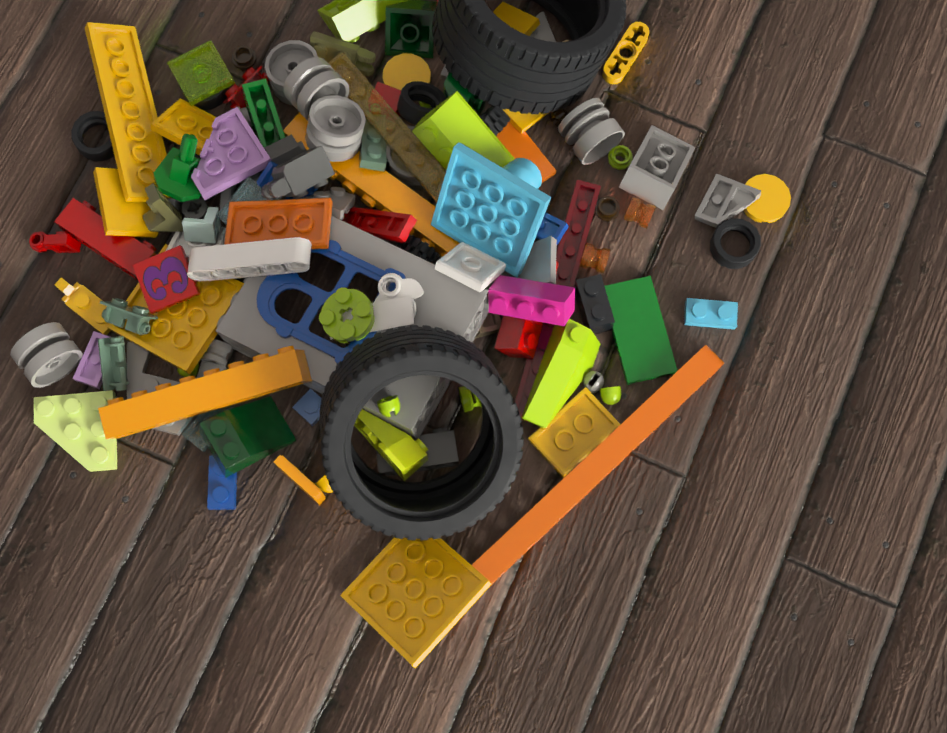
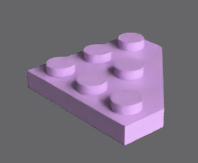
(228, 155)

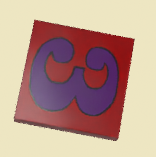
(165, 279)

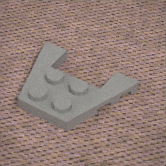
(138, 380)

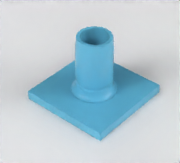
(491, 206)

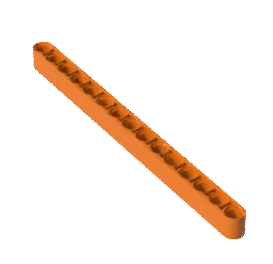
(597, 465)

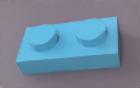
(710, 313)

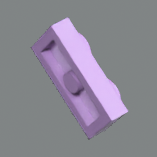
(89, 368)

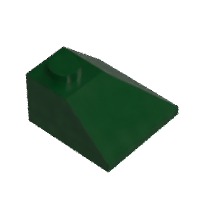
(410, 28)

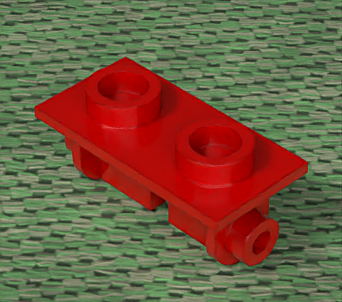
(235, 93)

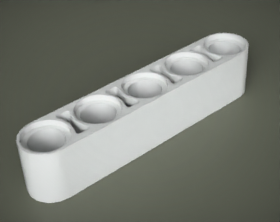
(249, 259)

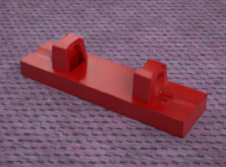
(381, 223)

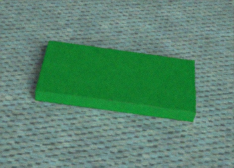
(640, 331)

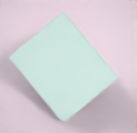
(203, 230)

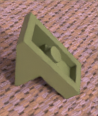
(163, 214)

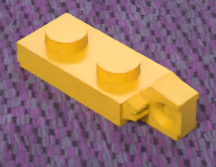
(84, 304)

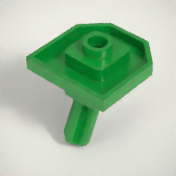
(175, 171)

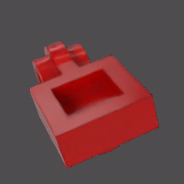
(60, 242)

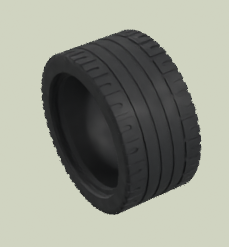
(520, 69)
(433, 505)

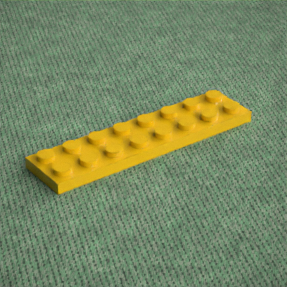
(126, 106)

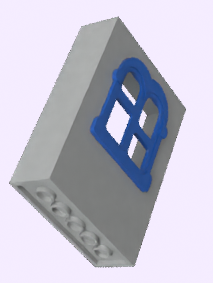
(257, 329)

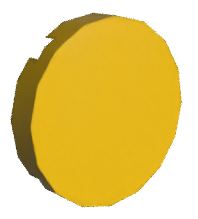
(405, 69)
(773, 201)

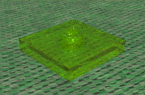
(201, 72)

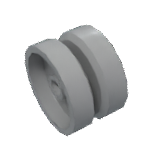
(283, 60)
(312, 81)
(336, 126)
(46, 354)

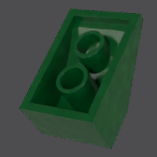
(246, 434)

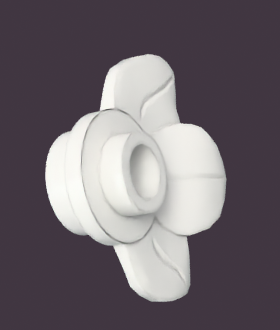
(403, 288)

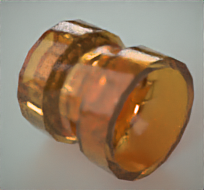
(639, 212)
(588, 258)

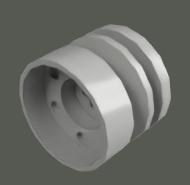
(591, 131)

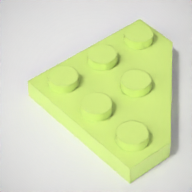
(77, 427)

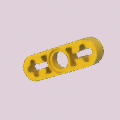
(625, 42)

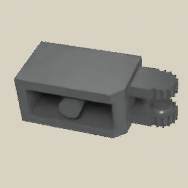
(299, 174)

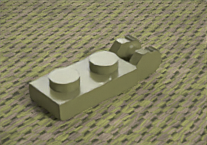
(330, 47)

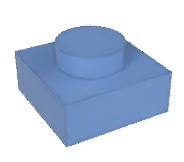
(309, 407)

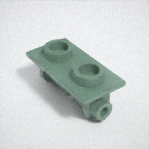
(136, 316)
(113, 363)

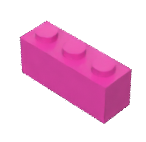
(531, 300)

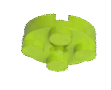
(333, 311)

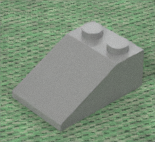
(657, 167)

